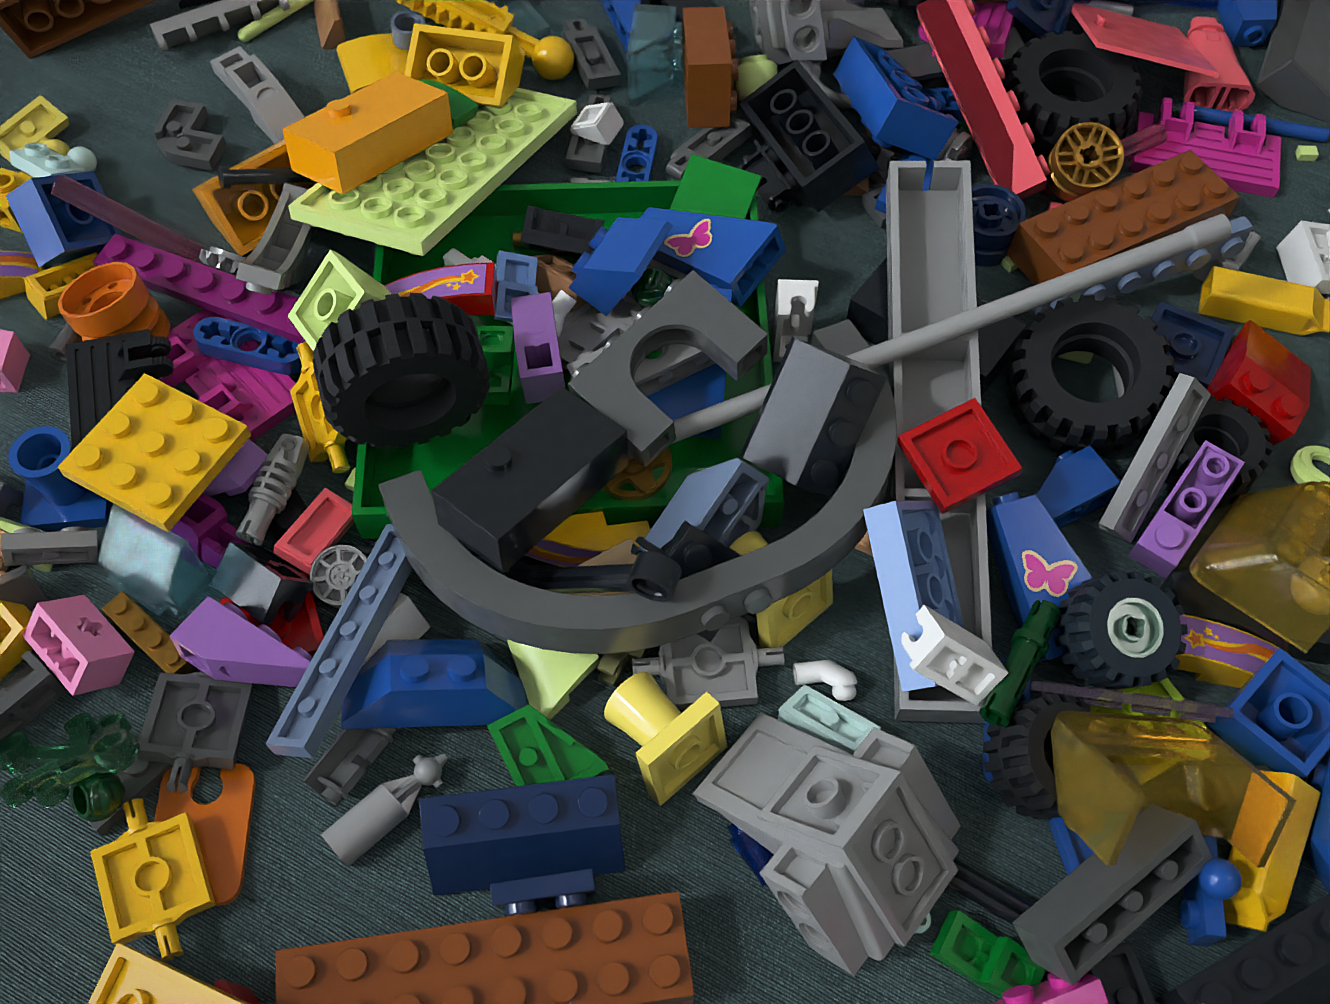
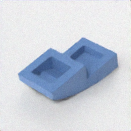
(515, 279)

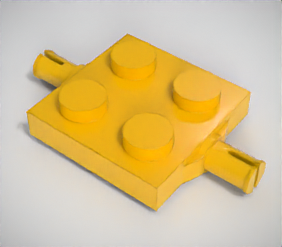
(319, 434)
(152, 879)

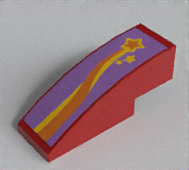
(465, 285)

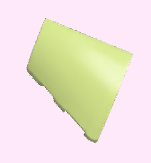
(550, 675)

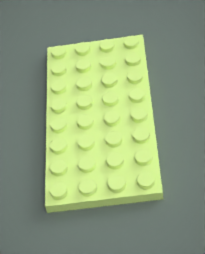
(438, 187)

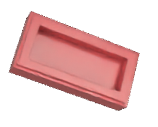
(315, 530)

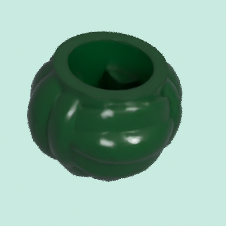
(651, 287)
(97, 796)

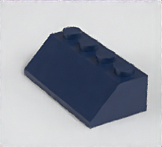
(521, 833)

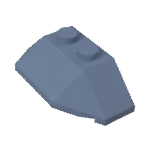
(718, 500)

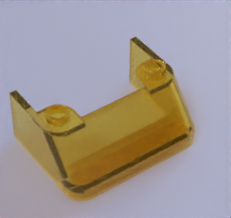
(1123, 763)

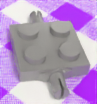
(720, 667)

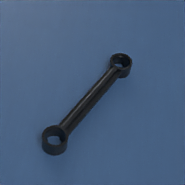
(650, 577)

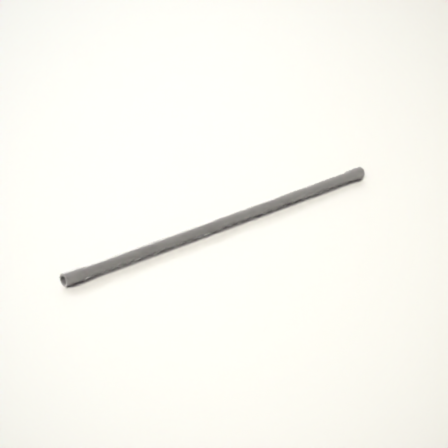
(1191, 238)

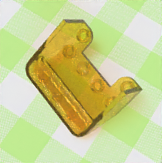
(1269, 560)

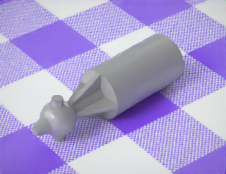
(381, 810)

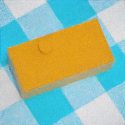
(368, 132)

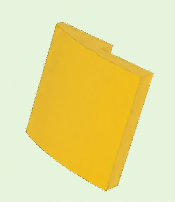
(370, 59)

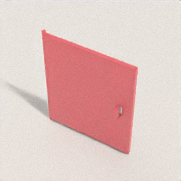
(1141, 39)

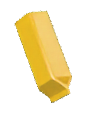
(1265, 301)
(1268, 889)

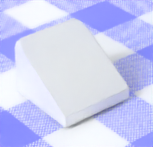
(598, 123)

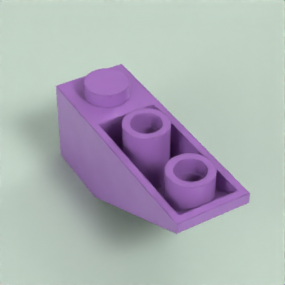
(537, 346)
(1186, 509)
(232, 649)

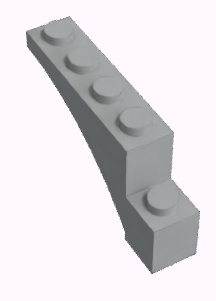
(282, 250)

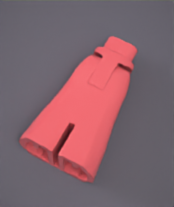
(1232, 87)

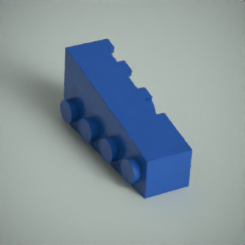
(892, 101)

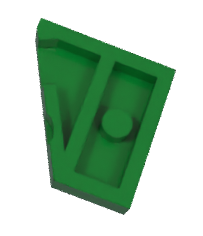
(540, 750)

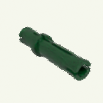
(1027, 648)

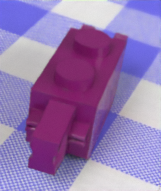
(207, 530)

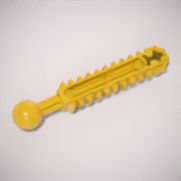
(550, 55)

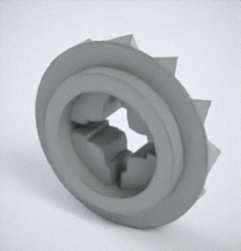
(221, 259)

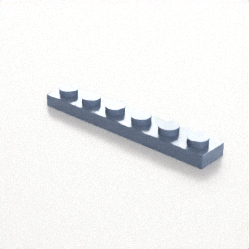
(1166, 268)
(342, 651)

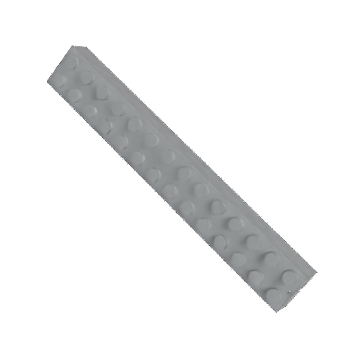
(927, 282)

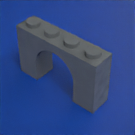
(686, 315)

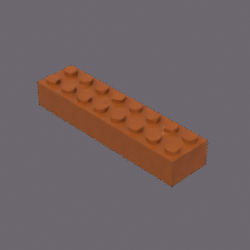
(557, 956)

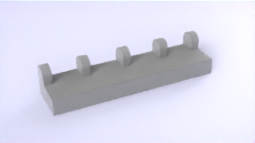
(210, 19)
(1155, 458)

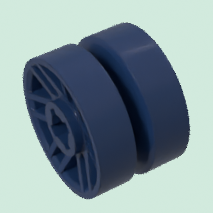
(995, 221)

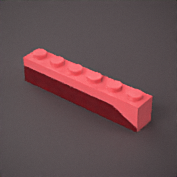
(982, 97)

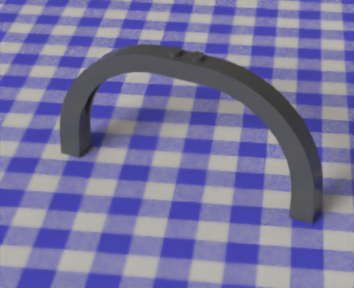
(699, 601)

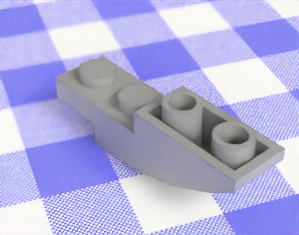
(258, 91)

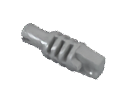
(273, 487)

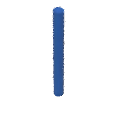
(1272, 125)

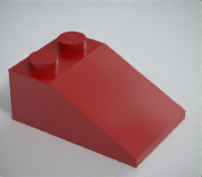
(1265, 380)

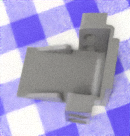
(812, 27)
(851, 835)

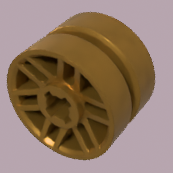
(1084, 160)

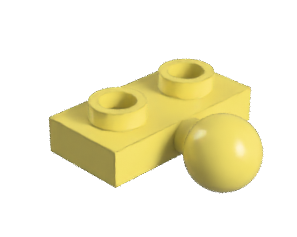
(34, 124)

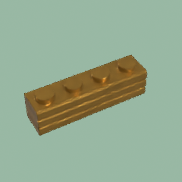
(146, 634)

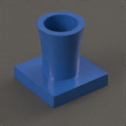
(49, 497)

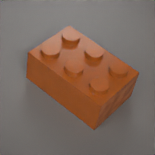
(708, 67)

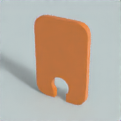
(219, 826)

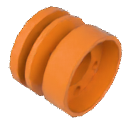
(111, 303)

